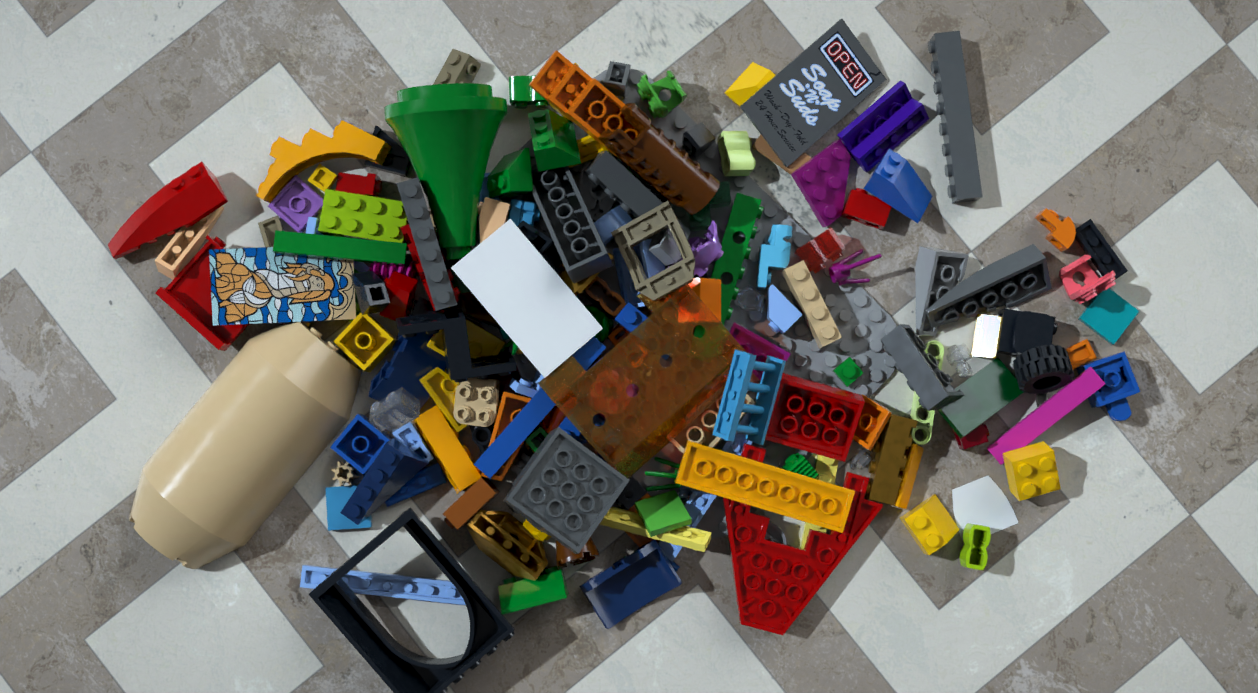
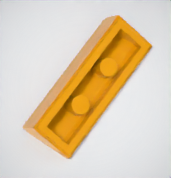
(908, 475)

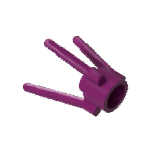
(840, 272)

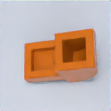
(1061, 231)

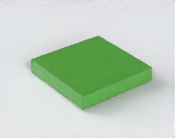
(663, 513)

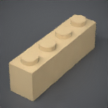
(811, 304)

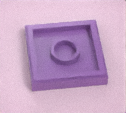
(296, 204)

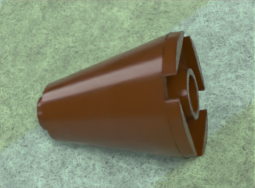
(564, 555)

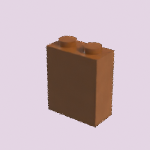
(470, 503)

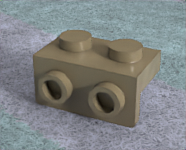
(458, 69)

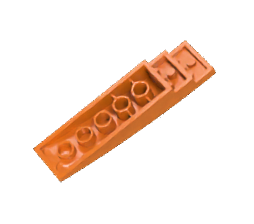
(581, 98)

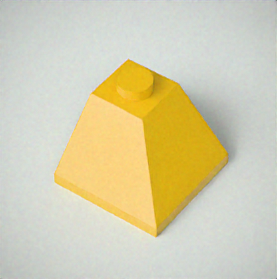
(749, 83)

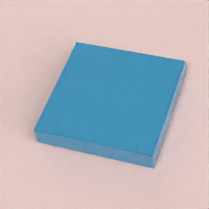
(335, 501)

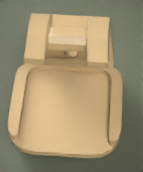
(477, 402)

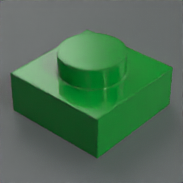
(848, 371)

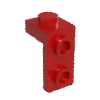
(364, 185)

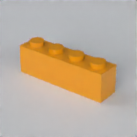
(447, 449)

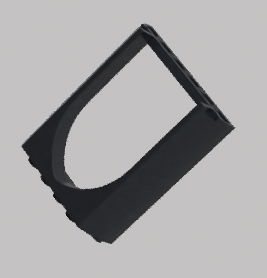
(395, 664)

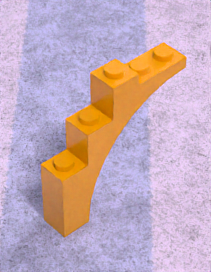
(315, 148)

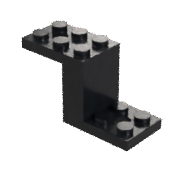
(456, 345)

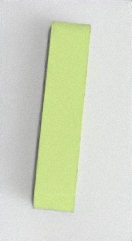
(926, 424)

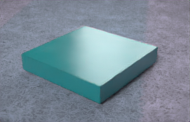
(1108, 315)

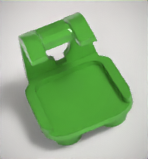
(648, 91)

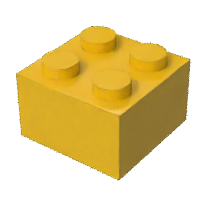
(365, 342)
(1031, 471)

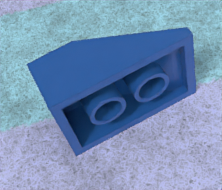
(899, 186)

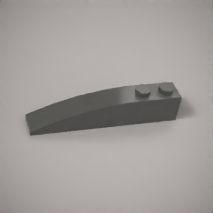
(996, 285)

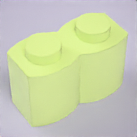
(736, 153)

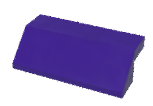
(883, 126)

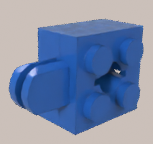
(1118, 385)

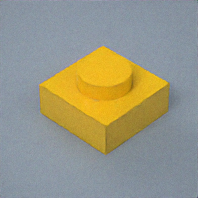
(322, 178)

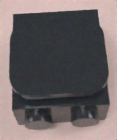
(1024, 331)

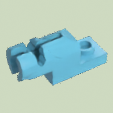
(774, 256)

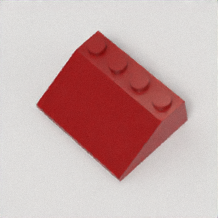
(814, 417)

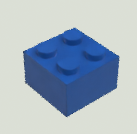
(360, 443)

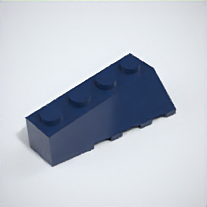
(387, 474)

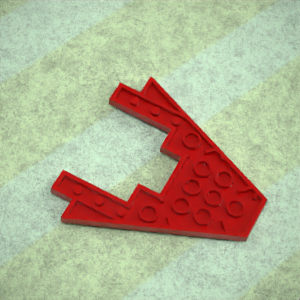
(779, 579)

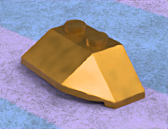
(508, 543)

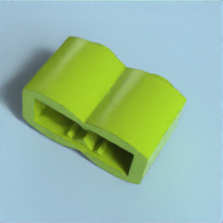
(974, 552)

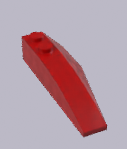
(175, 205)

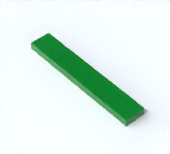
(339, 248)

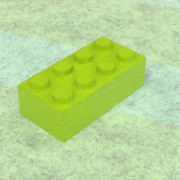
(362, 217)

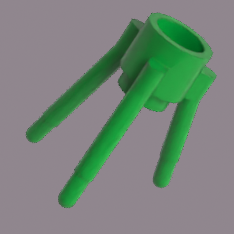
(663, 474)

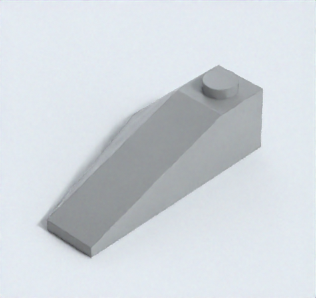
(935, 275)

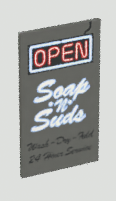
(813, 92)

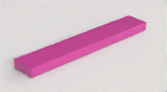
(1047, 414)

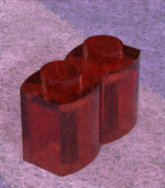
(820, 250)

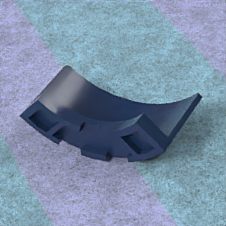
(409, 364)
(630, 584)

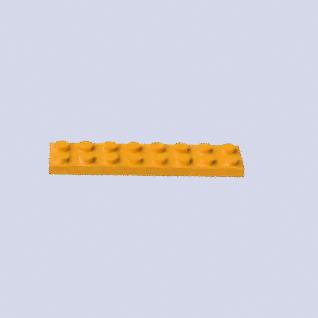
(764, 486)

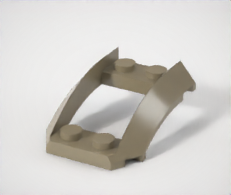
(644, 228)

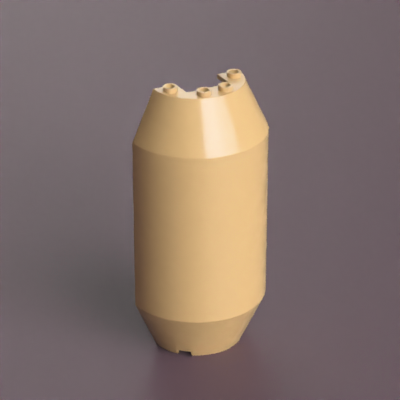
(244, 444)

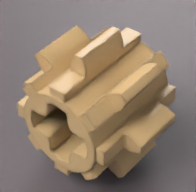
(338, 473)

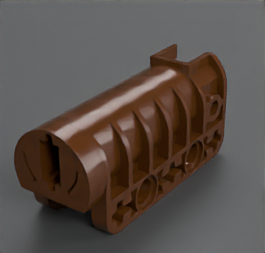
(661, 162)

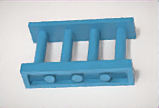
(735, 392)

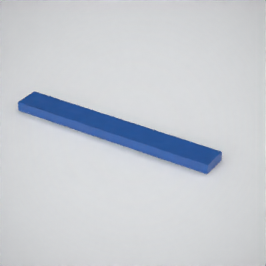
(530, 417)

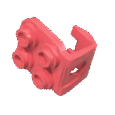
(1091, 280)

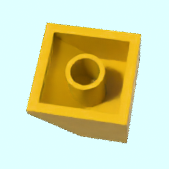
(930, 525)

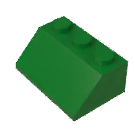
(553, 140)
(529, 593)

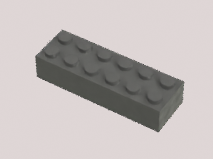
(569, 223)

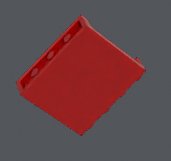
(191, 298)

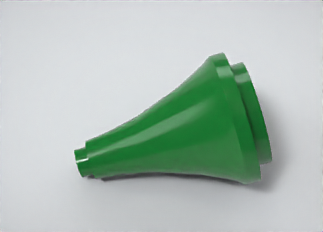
(449, 143)

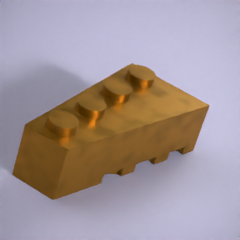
(889, 459)

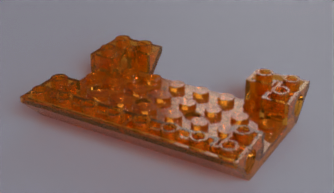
(666, 396)

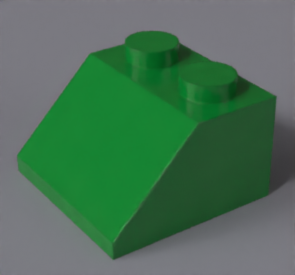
(511, 175)

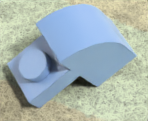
(611, 221)

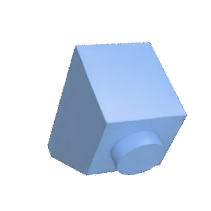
(780, 311)

